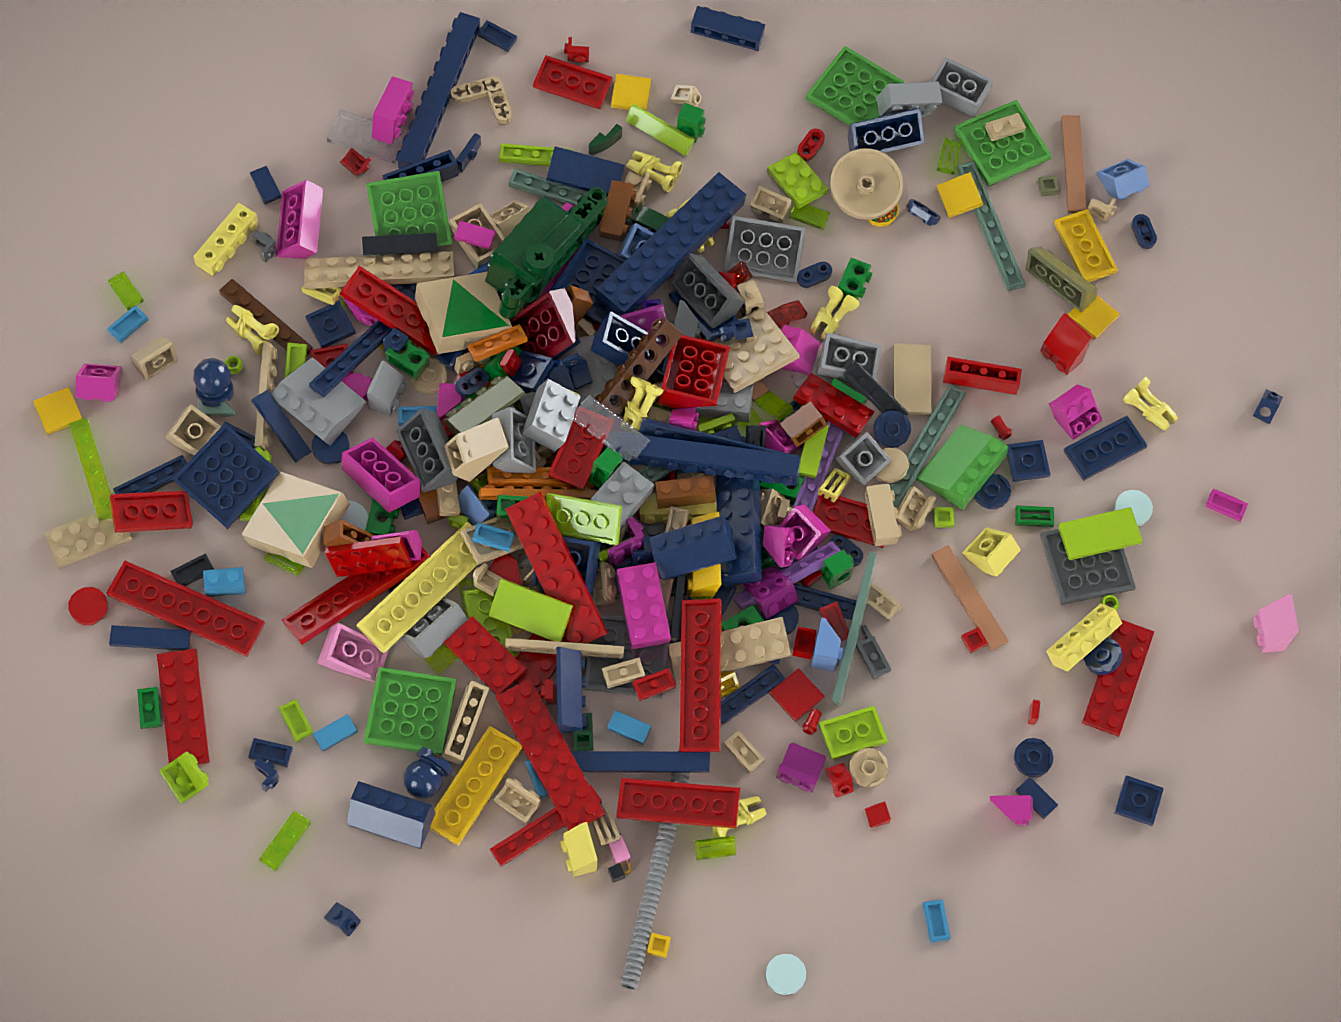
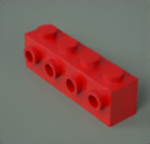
(982, 375)

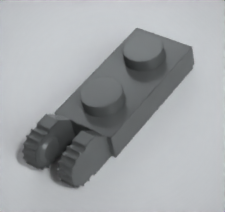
(872, 654)

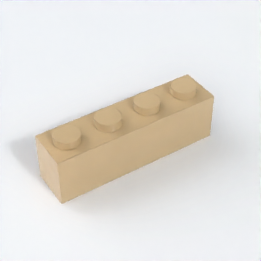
(464, 722)

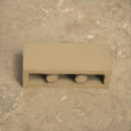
(882, 514)

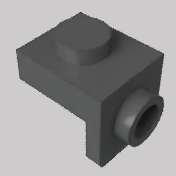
(265, 242)

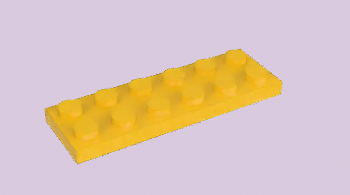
(474, 785)

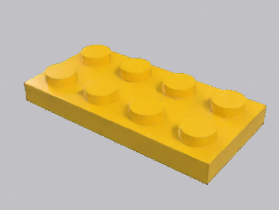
(1085, 246)

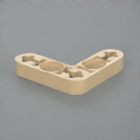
(491, 93)

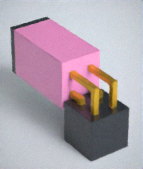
(621, 856)

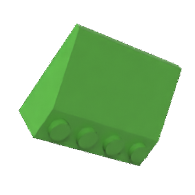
(963, 465)

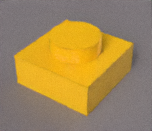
(658, 945)

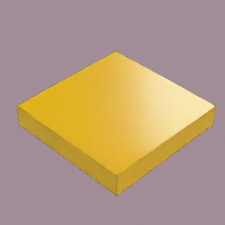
(630, 91)
(959, 195)
(1095, 317)
(57, 410)

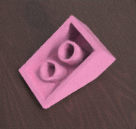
(1276, 625)
(351, 653)

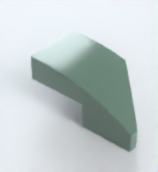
(223, 410)

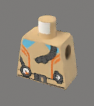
(752, 297)

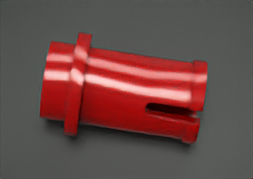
(1002, 429)
(810, 726)

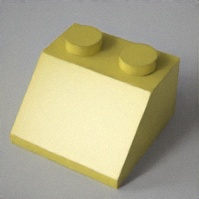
(992, 551)
(580, 850)

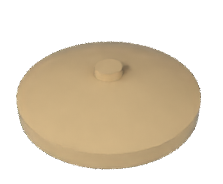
(866, 184)

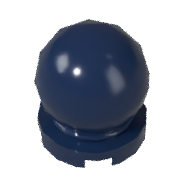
(213, 382)
(425, 776)

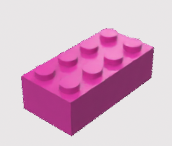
(380, 474)
(643, 606)

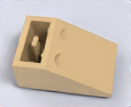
(475, 449)

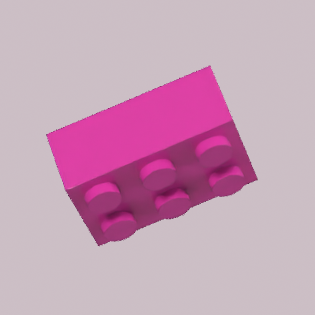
(392, 110)

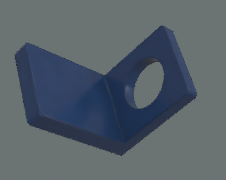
(578, 370)
(1270, 400)

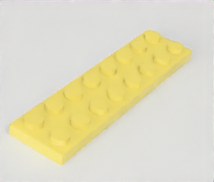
(419, 593)

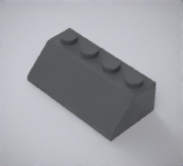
(706, 290)
(424, 446)

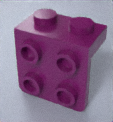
(624, 550)
(773, 592)
(801, 767)

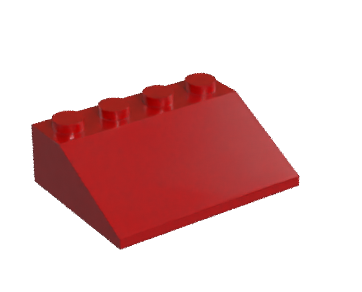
(694, 373)

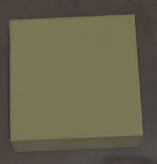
(1048, 185)

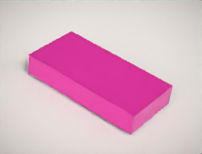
(474, 235)
(1226, 504)

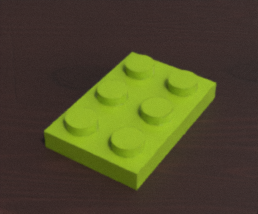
(797, 180)
(853, 732)

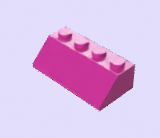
(299, 221)

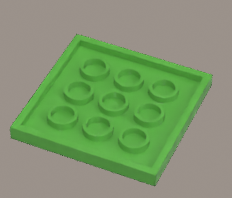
(850, 87)
(1005, 156)
(410, 207)
(410, 710)

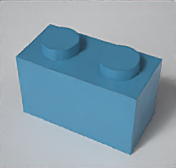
(224, 582)

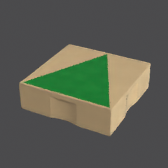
(460, 311)
(294, 518)

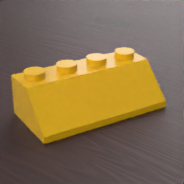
(707, 580)

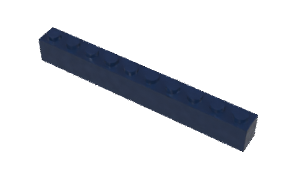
(438, 94)
(719, 460)

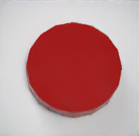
(88, 606)

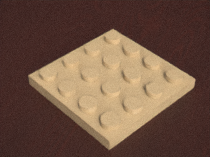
(757, 355)

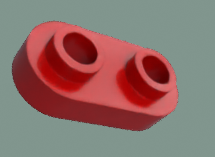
(809, 145)

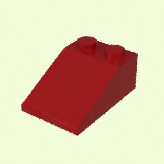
(1066, 344)

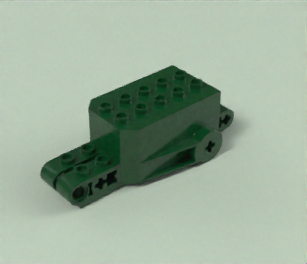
(541, 248)

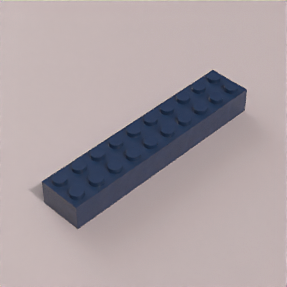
(670, 245)

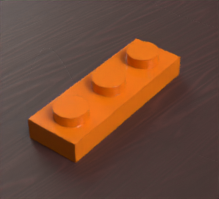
(497, 343)

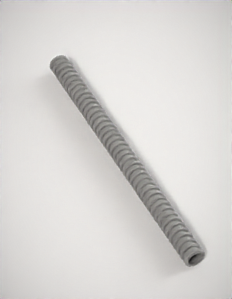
(650, 898)

